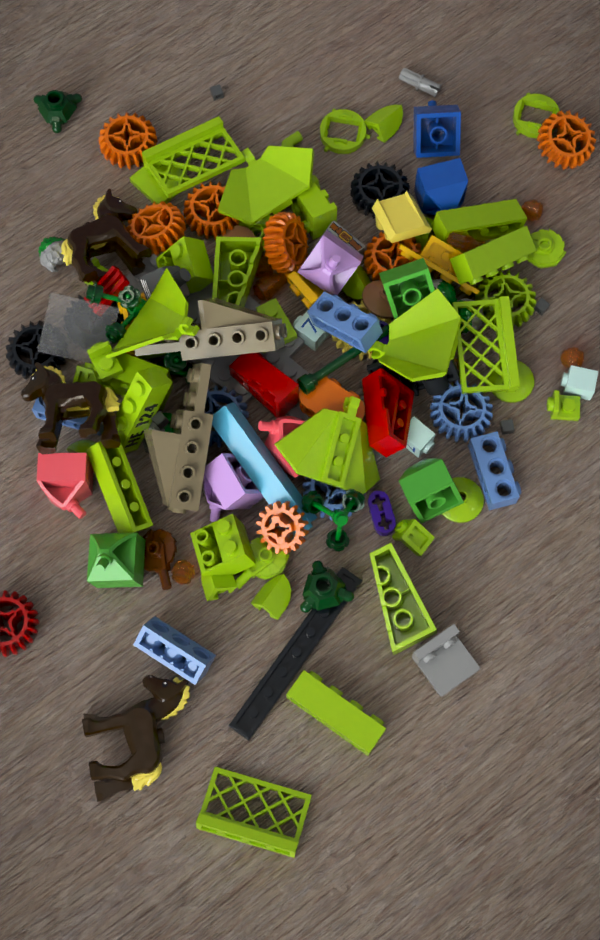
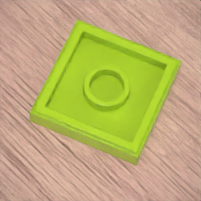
(146, 183)

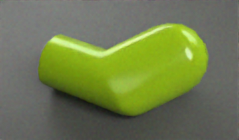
(292, 140)

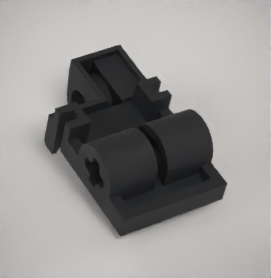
(433, 386)

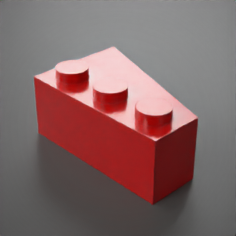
(265, 383)
(387, 411)

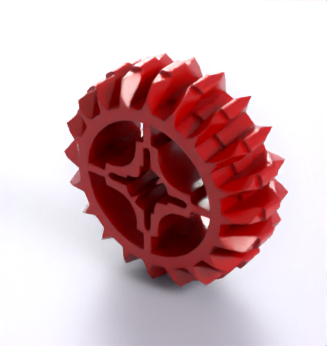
(14, 618)

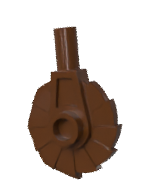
(159, 552)

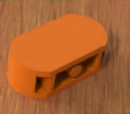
(329, 396)

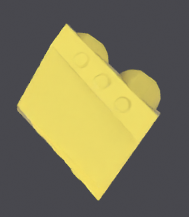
(400, 218)

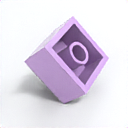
(330, 264)
(228, 486)

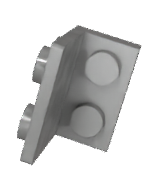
(445, 661)

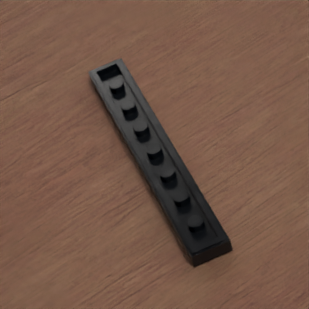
(289, 663)

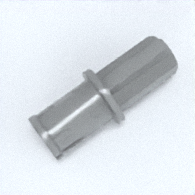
(420, 82)

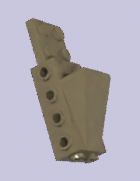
(224, 332)
(182, 455)

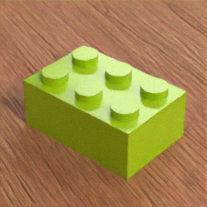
(130, 366)

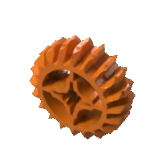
(116, 133)
(562, 147)
(203, 202)
(157, 226)
(285, 242)
(378, 254)

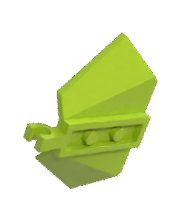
(267, 183)
(159, 319)
(421, 339)
(333, 449)

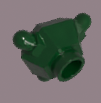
(57, 107)
(323, 589)

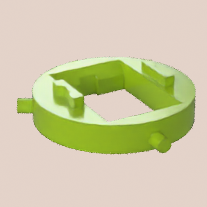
(538, 101)
(338, 145)

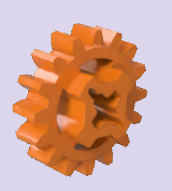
(285, 517)

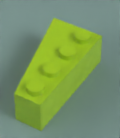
(315, 209)
(235, 267)
(401, 605)

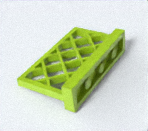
(184, 145)
(505, 349)
(248, 833)

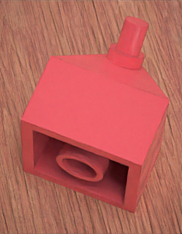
(277, 430)
(66, 480)

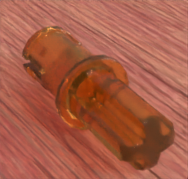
(462, 242)

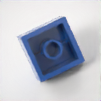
(436, 130)
(441, 186)

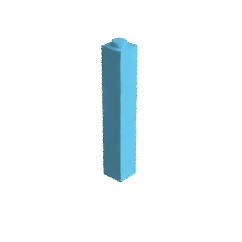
(257, 459)

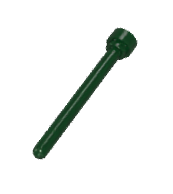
(309, 382)

